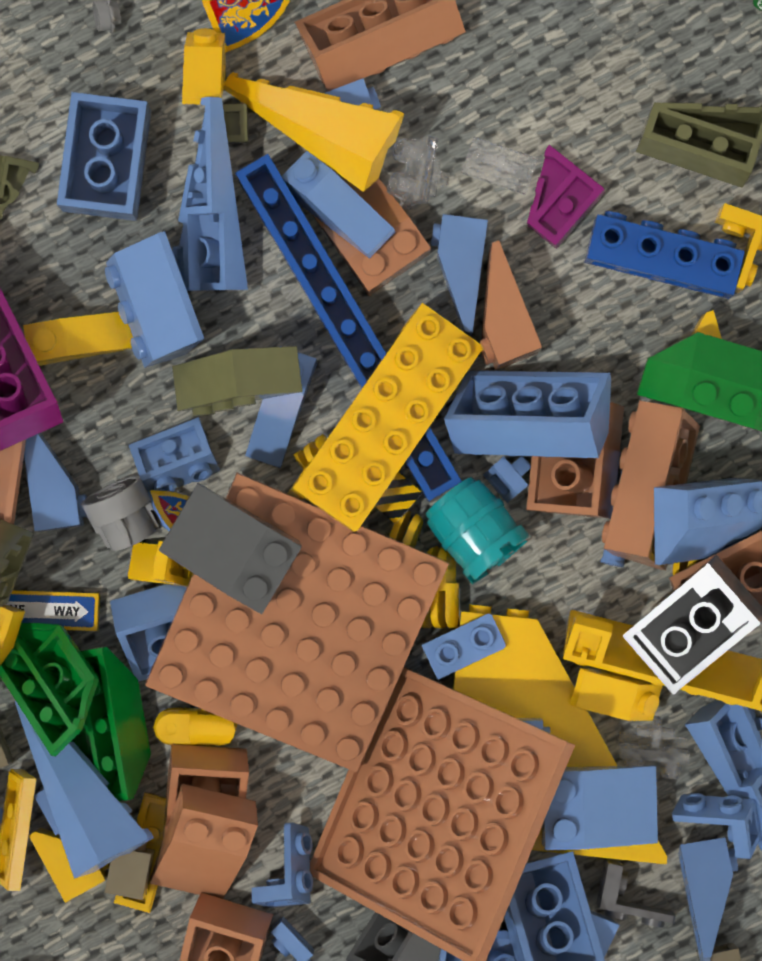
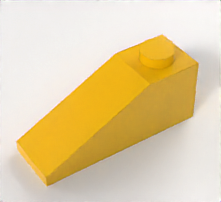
(77, 337)

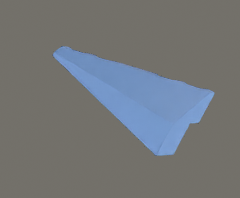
(210, 237)
(732, 748)
(87, 815)

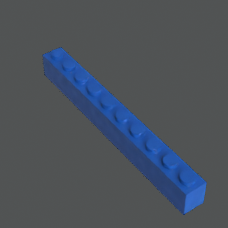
(334, 305)

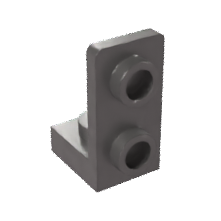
(613, 884)

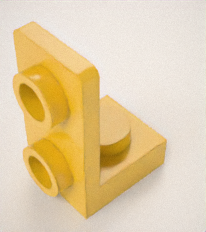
(736, 223)
(152, 566)

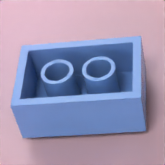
(104, 156)

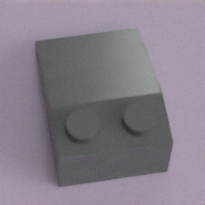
(230, 548)
(695, 625)
(391, 942)

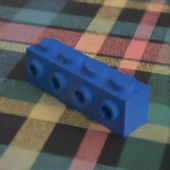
(664, 255)

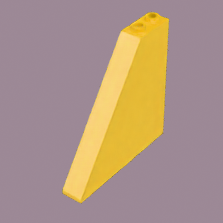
(532, 683)

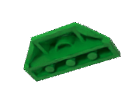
(708, 379)
(50, 683)
(115, 725)

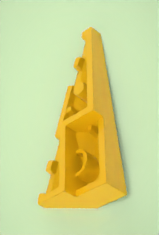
(338, 133)

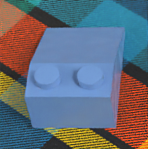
(602, 808)

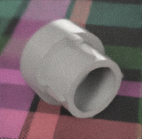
(121, 513)

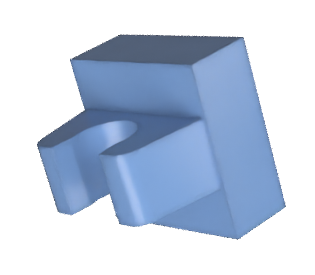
(507, 477)

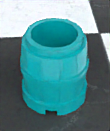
(475, 528)

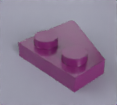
(561, 198)

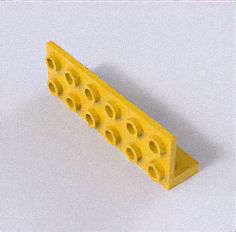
(387, 418)
(600, 644)

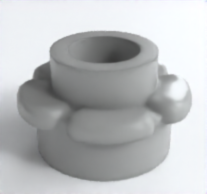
(106, 15)

